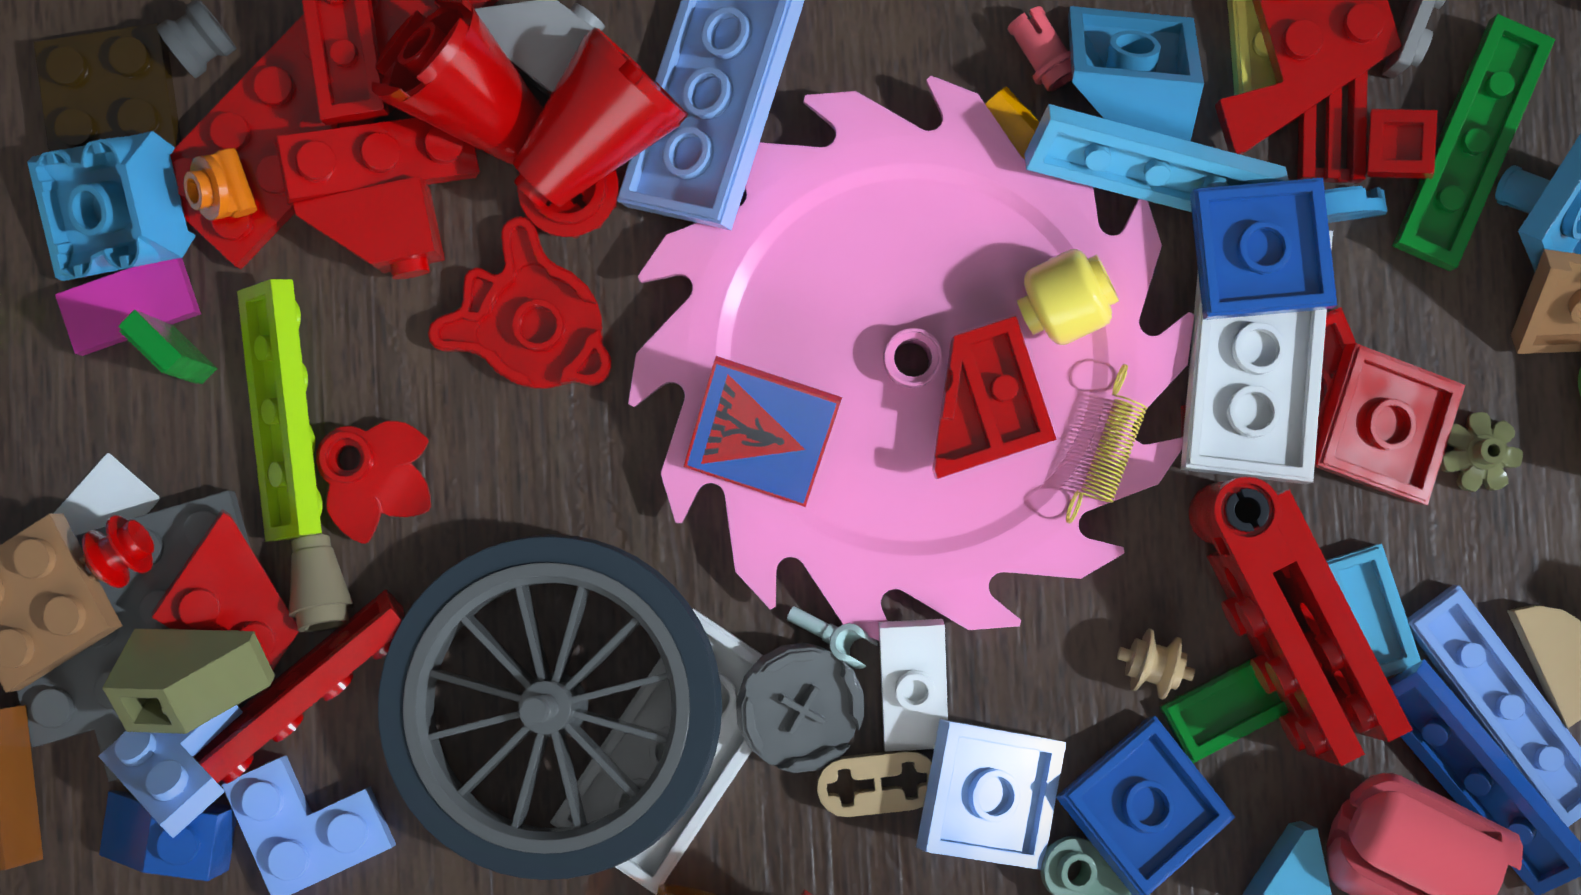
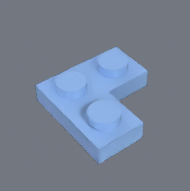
(164, 773)
(291, 841)

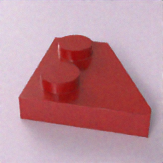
(989, 400)

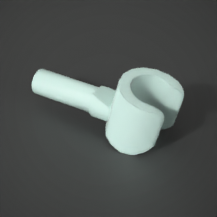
(838, 637)

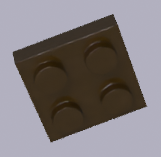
(106, 86)

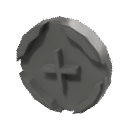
(799, 707)

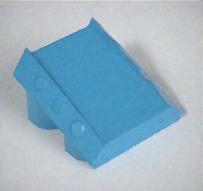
(110, 205)

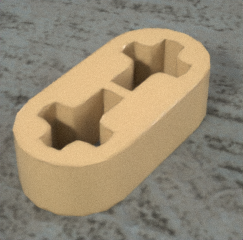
(876, 799)

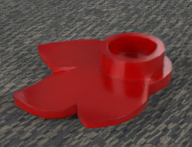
(382, 480)

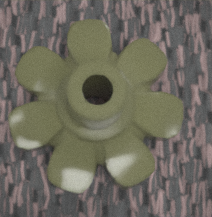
(1481, 453)

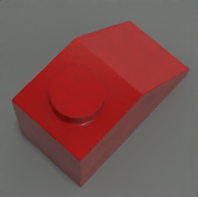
(382, 224)

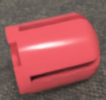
(1416, 842)

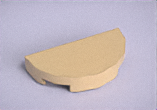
(1554, 650)

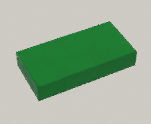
(166, 347)
(1221, 711)

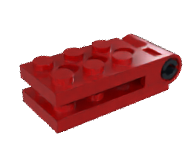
(1295, 620)

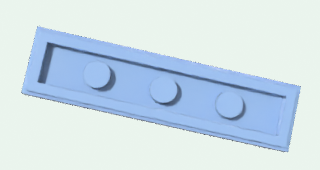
(1501, 698)

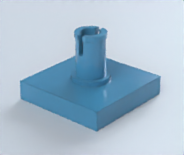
(1551, 205)

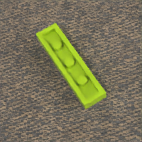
(279, 410)

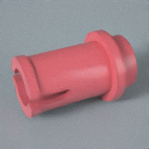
(1042, 49)

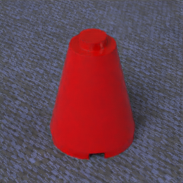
(458, 80)
(593, 122)

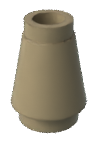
(317, 586)

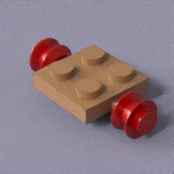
(54, 593)

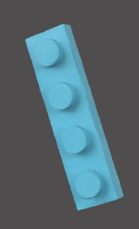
(1136, 159)

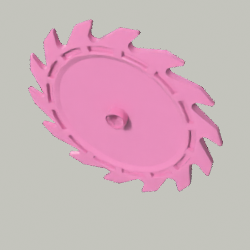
(888, 247)

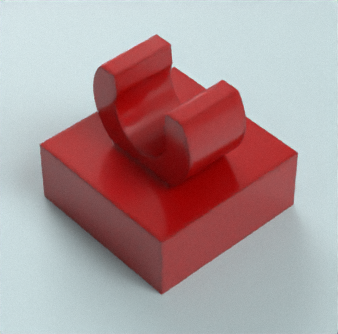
(1402, 143)

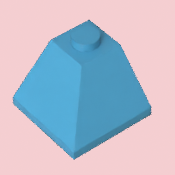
(1137, 68)

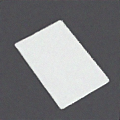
(104, 493)

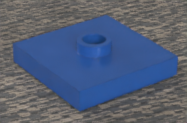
(1263, 248)
(1145, 807)

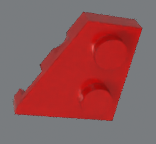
(226, 591)

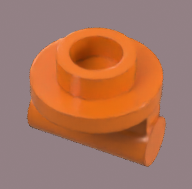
(219, 186)

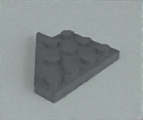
(72, 694)

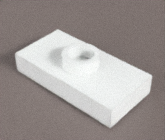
(912, 682)

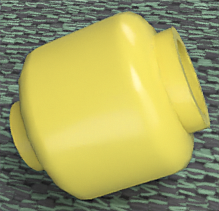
(1068, 297)

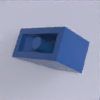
(140, 843)

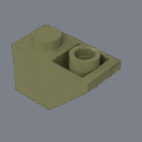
(184, 677)

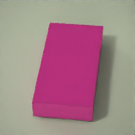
(100, 306)

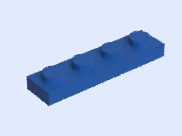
(1484, 777)

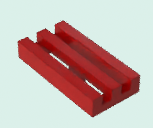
(1355, 137)

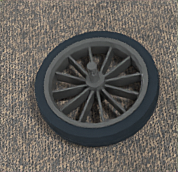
(549, 706)

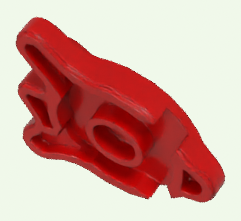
(529, 320)

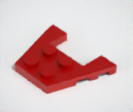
(1313, 54)

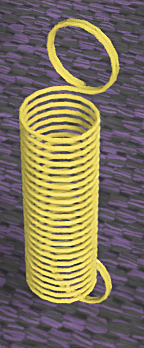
(1116, 387)

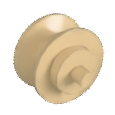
(1156, 664)

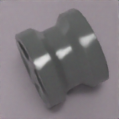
(196, 38)

